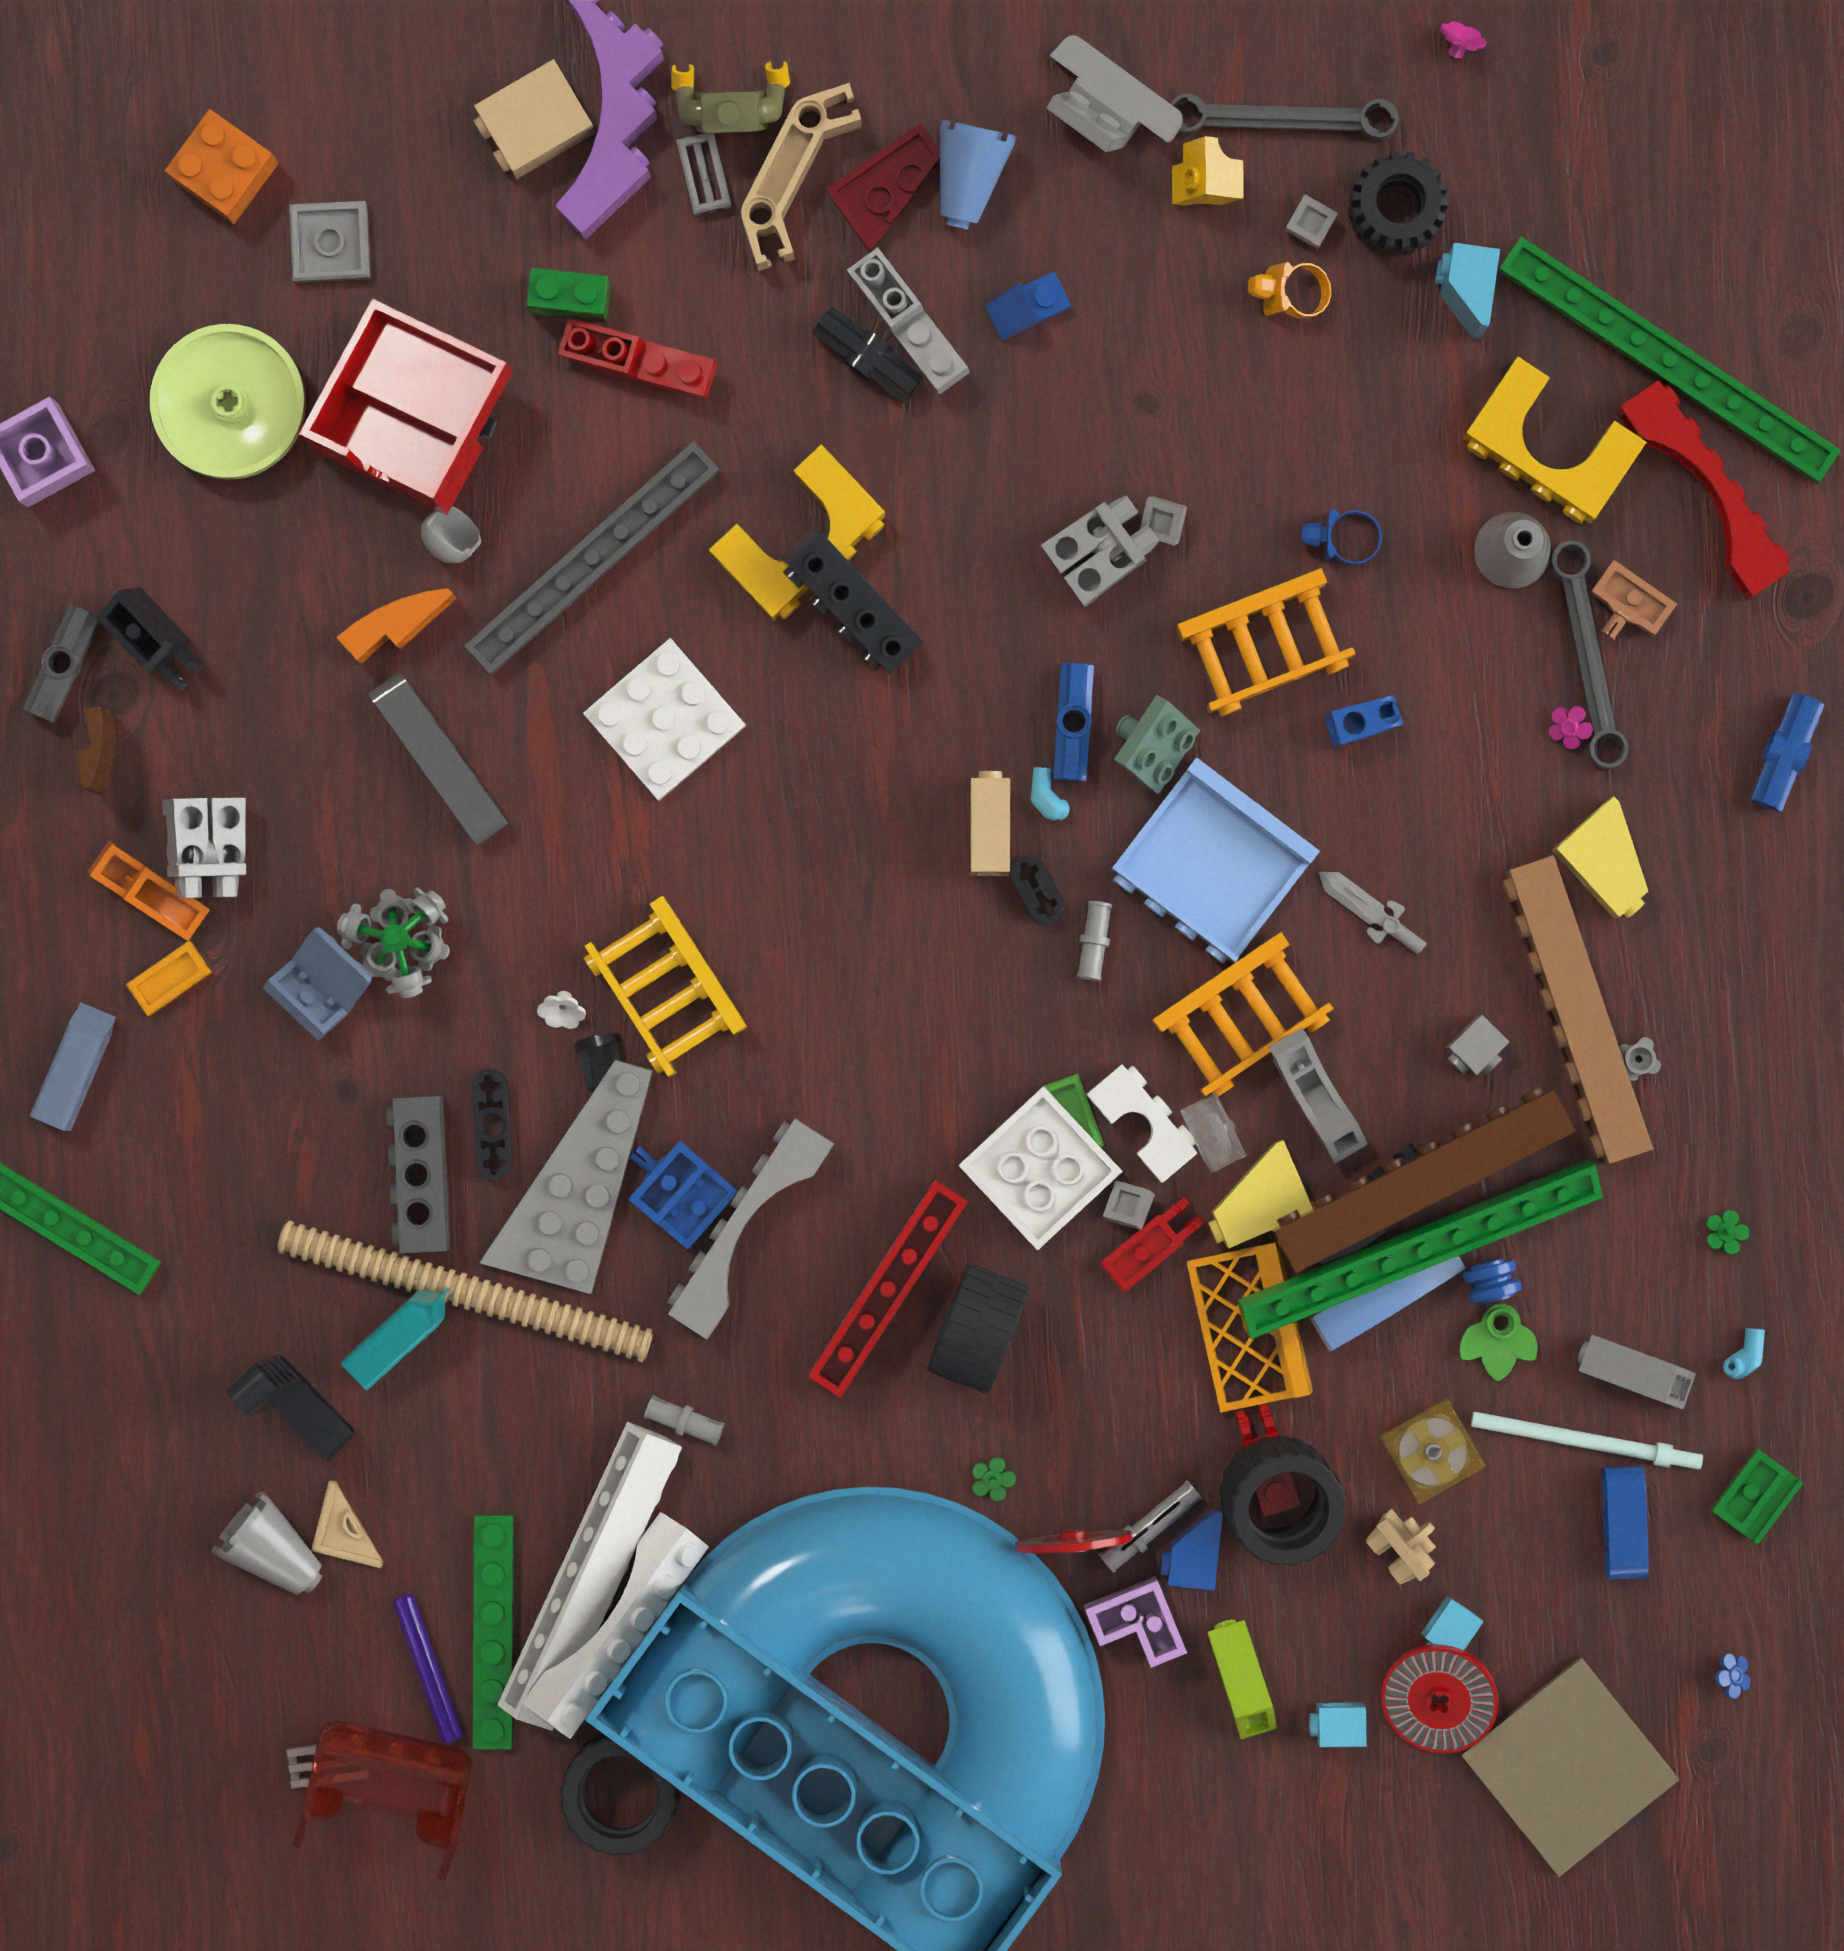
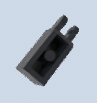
(149, 635)

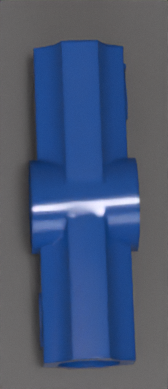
(1076, 697)
(1786, 752)

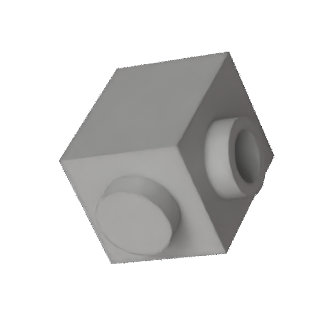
(1476, 1047)

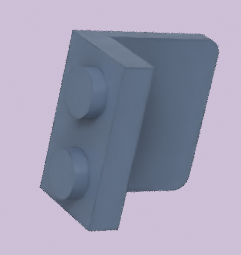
(319, 984)

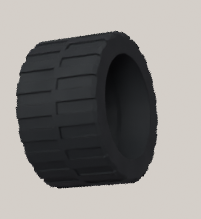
(978, 1328)
(1305, 1537)
(594, 1832)

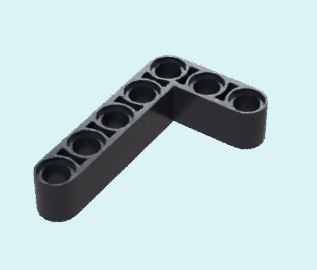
(281, 1386)

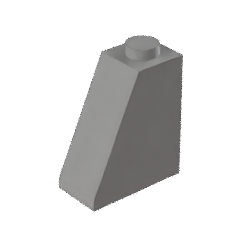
(1636, 1371)

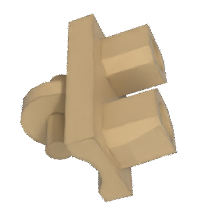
(1408, 1541)

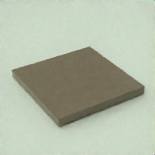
(1570, 1766)

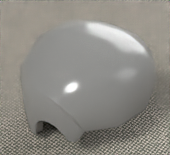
(450, 536)

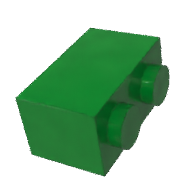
(568, 294)

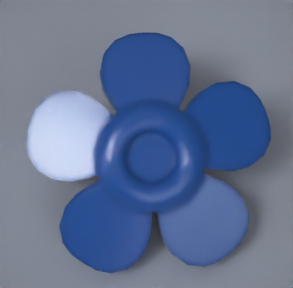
(1733, 1675)

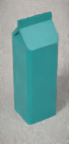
(396, 1337)

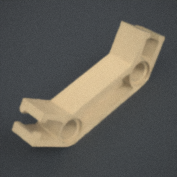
(788, 165)

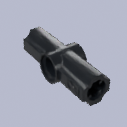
(867, 355)

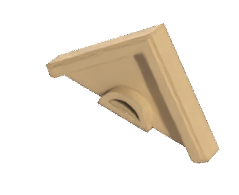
(341, 1532)

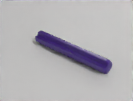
(427, 1668)

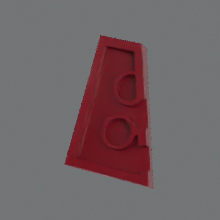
(884, 185)

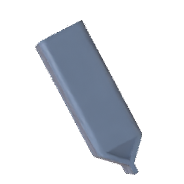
(73, 1067)

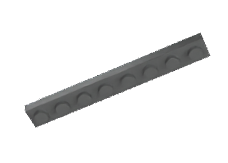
(592, 558)

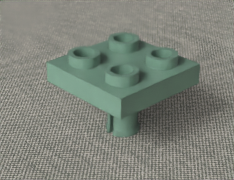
(1155, 743)

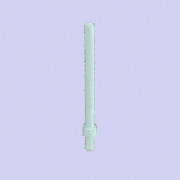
(1660, 1454)

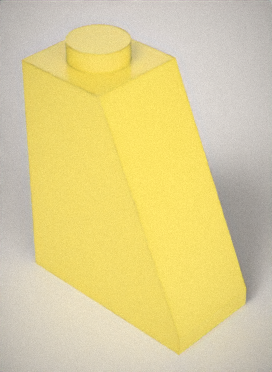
(1605, 860)
(1260, 1198)

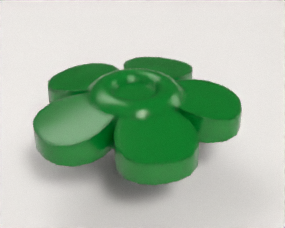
(1726, 1232)
(992, 1478)

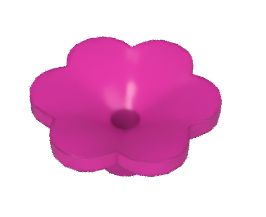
(1462, 38)

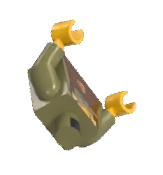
(730, 109)

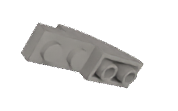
(907, 321)

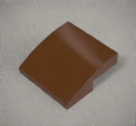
(97, 761)

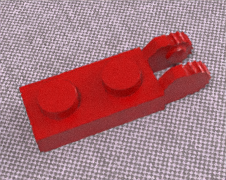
(1148, 1247)
(1278, 1491)

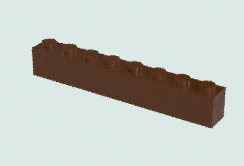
(1422, 1180)

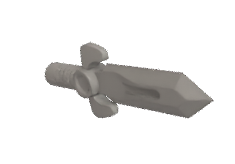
(1370, 910)

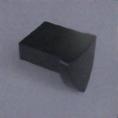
(597, 1056)

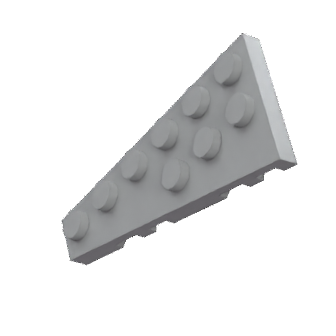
(569, 1208)

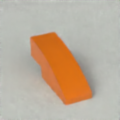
(395, 621)
(147, 890)

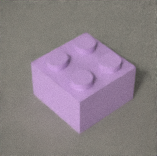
(41, 452)

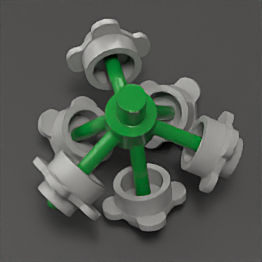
(382, 956)

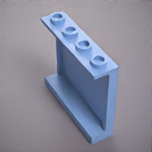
(1213, 862)

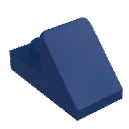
(1027, 305)

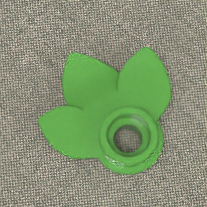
(1498, 1347)

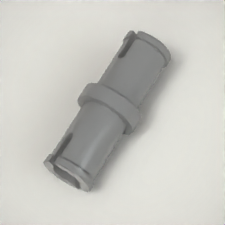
(1094, 940)
(684, 1420)

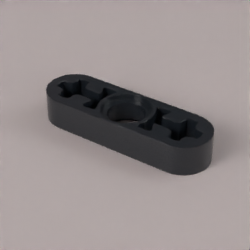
(482, 1096)

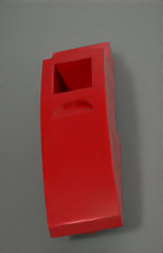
(637, 359)

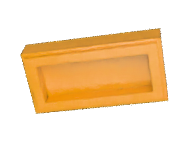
(169, 978)

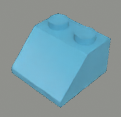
(1468, 284)

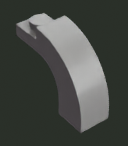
(1316, 1096)

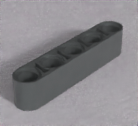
(438, 758)

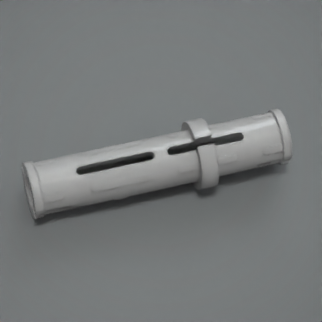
(1185, 1495)

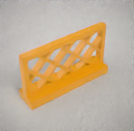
(1287, 1338)

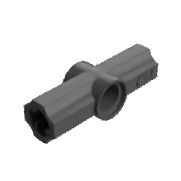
(51, 687)

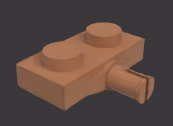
(1631, 601)

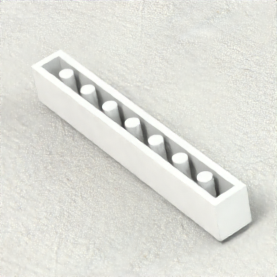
(594, 1561)

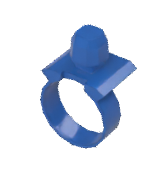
(1314, 534)

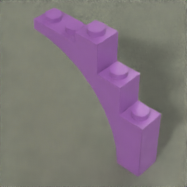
(612, 169)

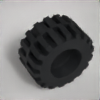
(1408, 173)

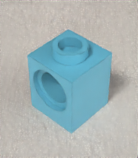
(1452, 1625)
(1339, 1724)

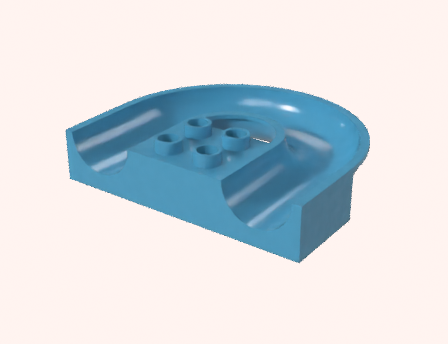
(742, 1728)

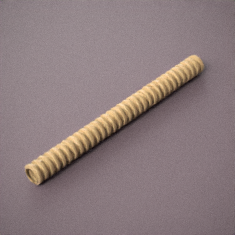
(465, 1290)

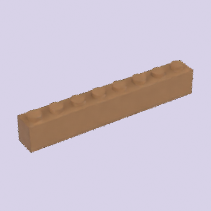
(1577, 1010)

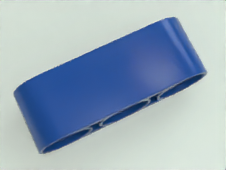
(1625, 1523)

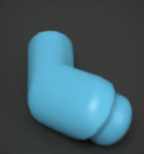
(1044, 798)
(1747, 1358)

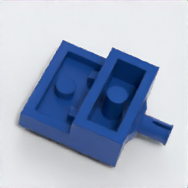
(681, 1192)

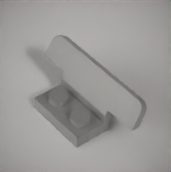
(1108, 101)

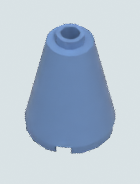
(969, 170)

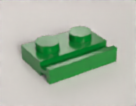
(1756, 1496)

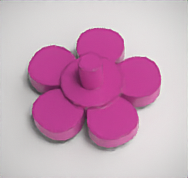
(1569, 726)

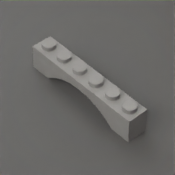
(707, 1295)

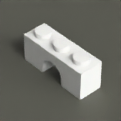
(1167, 1146)

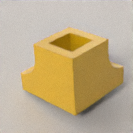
(1206, 175)

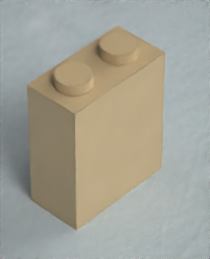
(533, 120)
(990, 824)

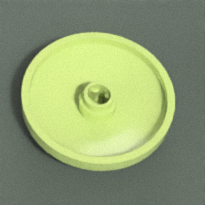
(227, 401)

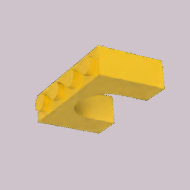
(1579, 489)
(851, 517)

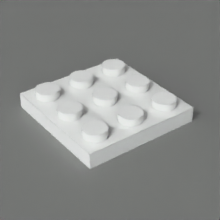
(664, 719)
(1040, 1168)

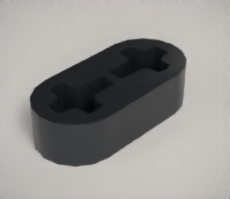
(1045, 886)

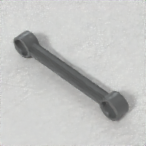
(1287, 117)
(1588, 654)

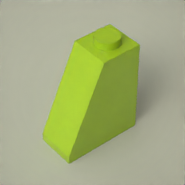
(1242, 1678)

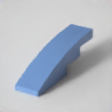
(1363, 1312)

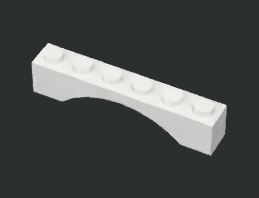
(660, 1567)

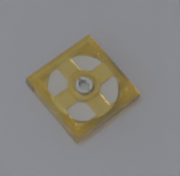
(1432, 1451)

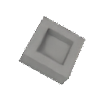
(1311, 221)
(1164, 519)
(1128, 1205)

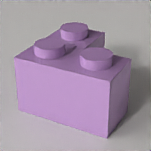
(1139, 1610)

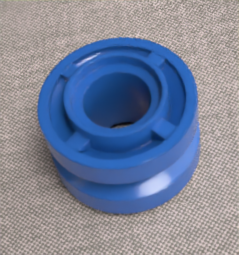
(1492, 1281)

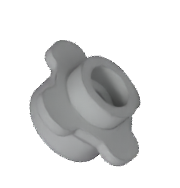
(1649, 1062)

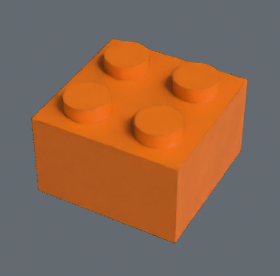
(221, 166)

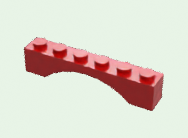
(1750, 554)

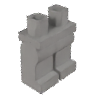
(1104, 537)
(205, 840)

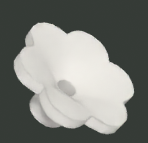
(561, 1011)

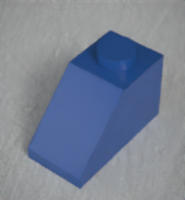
(1194, 1554)

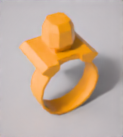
(1272, 289)

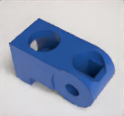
(1362, 721)

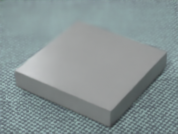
(329, 241)

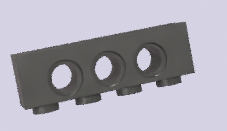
(434, 1233)

